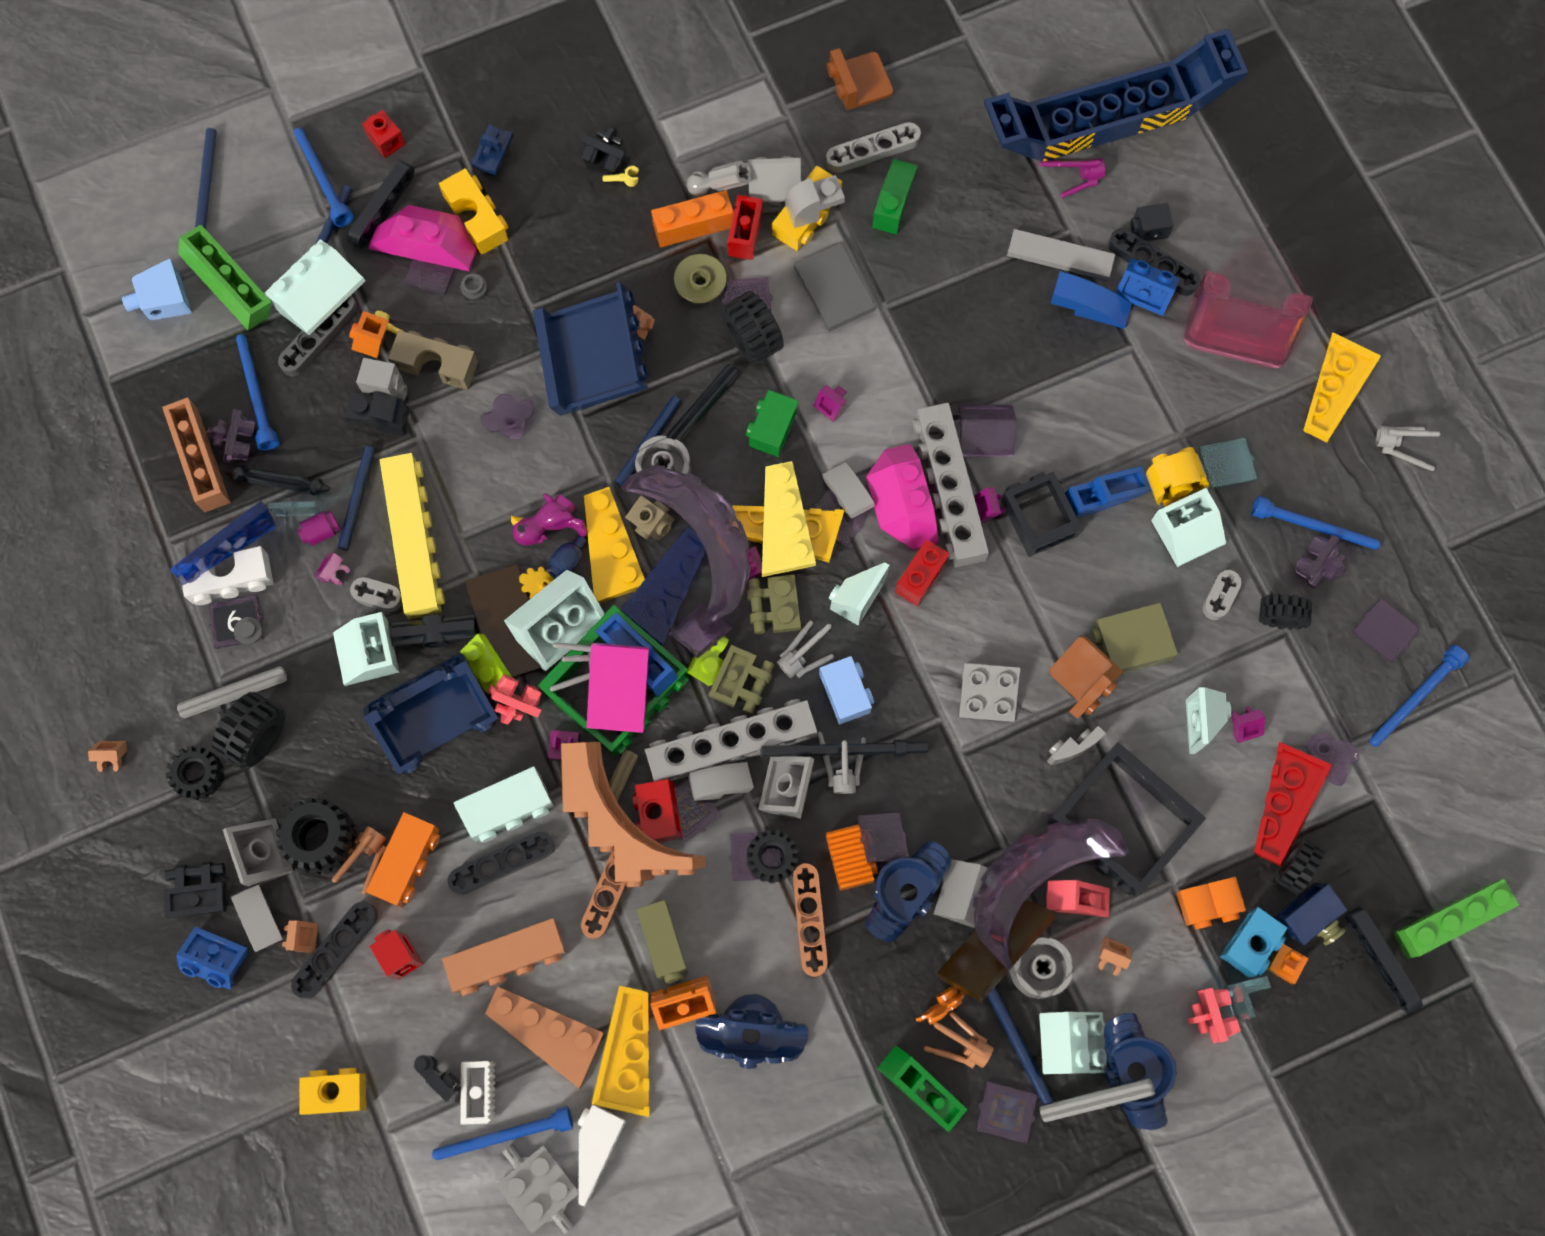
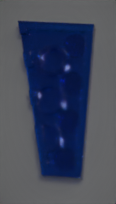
(233, 538)
(661, 593)

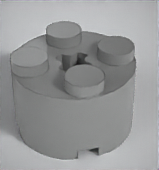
(665, 452)
(1057, 969)

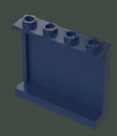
(591, 351)

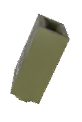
(1135, 638)
(662, 942)

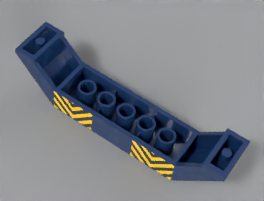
(1119, 104)

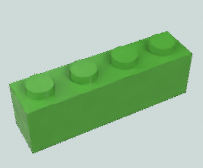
(224, 277)
(1455, 919)

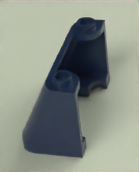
(429, 712)

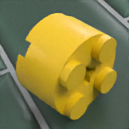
(1176, 476)

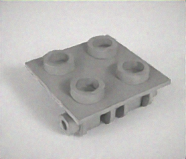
(989, 692)

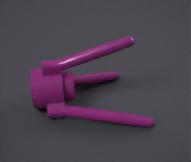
(1089, 170)

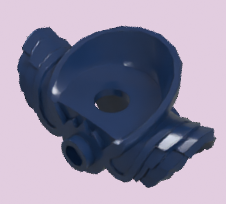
(925, 871)
(777, 1042)
(1127, 1044)

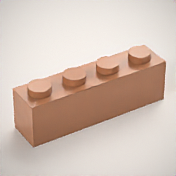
(196, 455)
(504, 956)

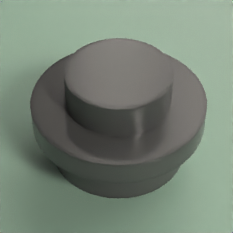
(473, 286)
(248, 630)

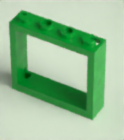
(565, 669)

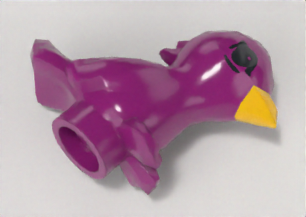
(552, 516)

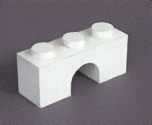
(250, 573)

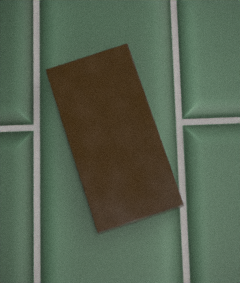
(493, 600)
(977, 970)

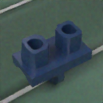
(492, 150)

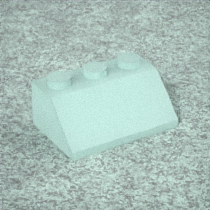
(314, 287)
(556, 614)
(504, 805)

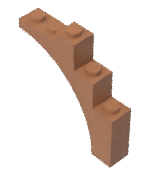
(590, 796)

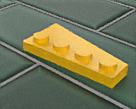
(1339, 383)
(822, 527)
(611, 553)
(624, 1064)

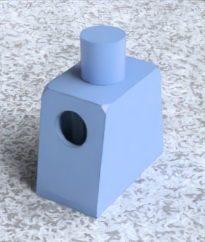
(158, 292)

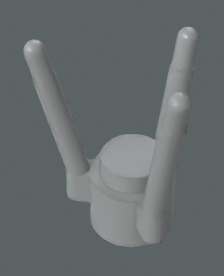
(1389, 437)
(575, 658)
(792, 661)
(844, 781)

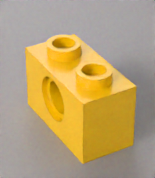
(315, 1097)

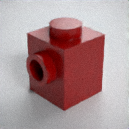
(383, 133)

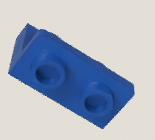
(1147, 286)
(211, 958)

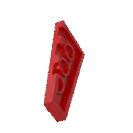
(1291, 795)

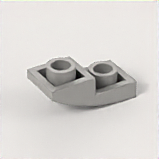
(849, 490)
(1070, 749)
(720, 780)
(256, 917)

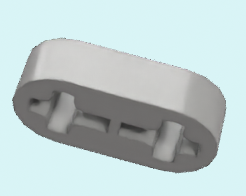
(379, 588)
(1216, 592)

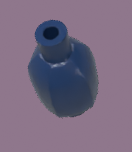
(566, 557)

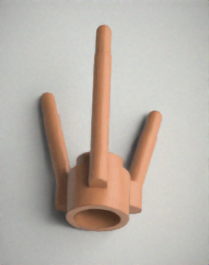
(368, 842)
(976, 1050)

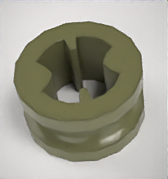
(1331, 932)

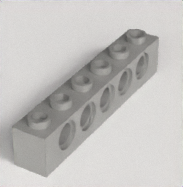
(940, 420)
(797, 712)

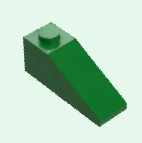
(894, 196)
(922, 1088)

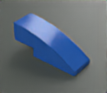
(1090, 300)
(1107, 491)
(618, 632)

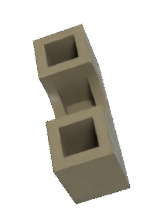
(413, 351)

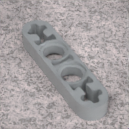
(875, 152)

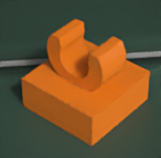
(1287, 964)

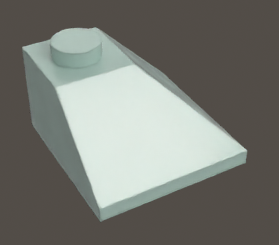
(858, 593)
(1206, 716)

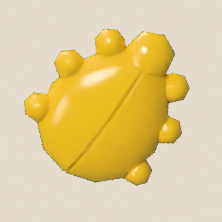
(535, 581)

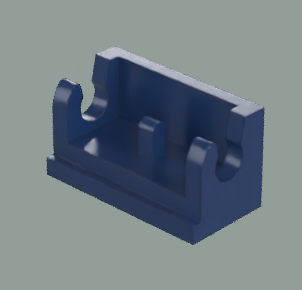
(1311, 913)

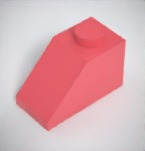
(1078, 898)

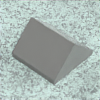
(786, 786)
(256, 852)
(958, 892)

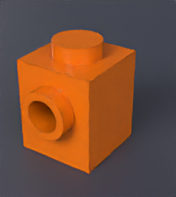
(369, 334)

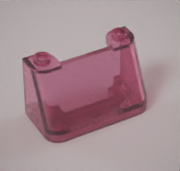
(1243, 327)

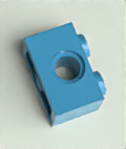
(1239, 951)

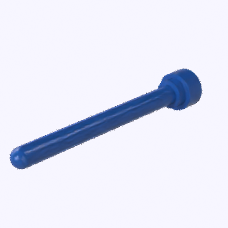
(340, 213)
(266, 437)
(1264, 508)
(1453, 658)
(559, 1120)

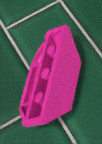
(425, 237)
(902, 497)

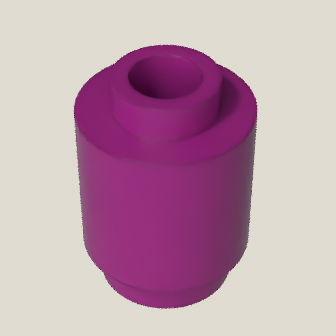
(318, 528)

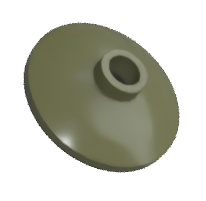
(698, 268)

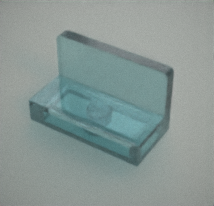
(1241, 1004)

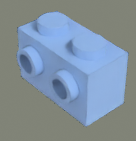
(846, 690)

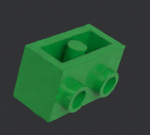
(772, 423)

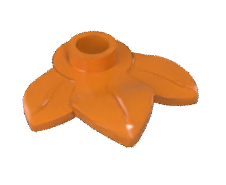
(947, 1001)

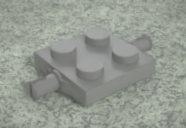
(537, 1189)

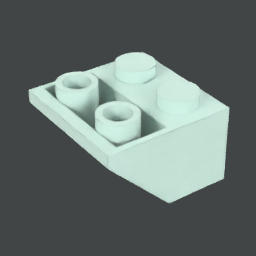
(1190, 527)
(365, 649)
(1073, 1042)

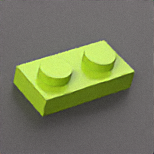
(484, 661)

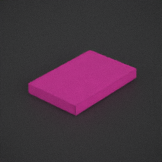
(617, 687)

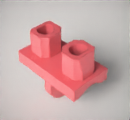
(503, 693)
(1210, 1001)

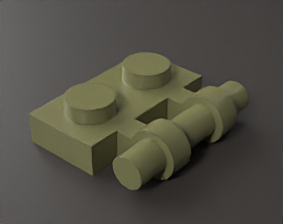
(783, 604)
(733, 676)

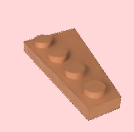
(550, 1035)

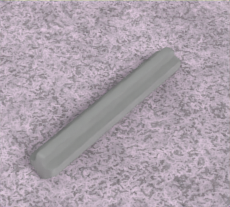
(231, 692)
(1097, 1100)

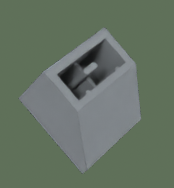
(773, 180)

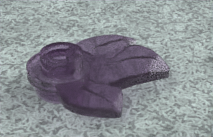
(507, 413)
(1338, 754)

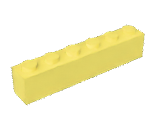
(411, 537)

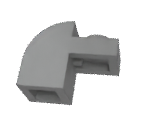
(810, 197)

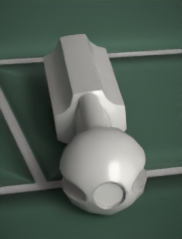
(719, 178)

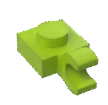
(708, 665)

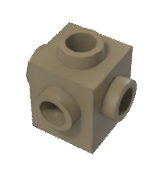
(650, 518)

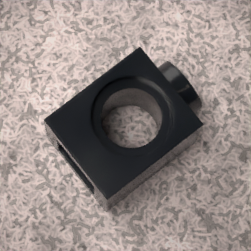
(1152, 222)

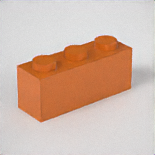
(692, 218)
(404, 860)

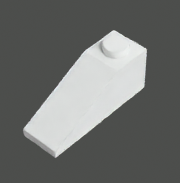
(596, 1142)

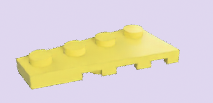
(785, 527)

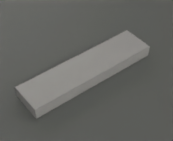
(1061, 254)

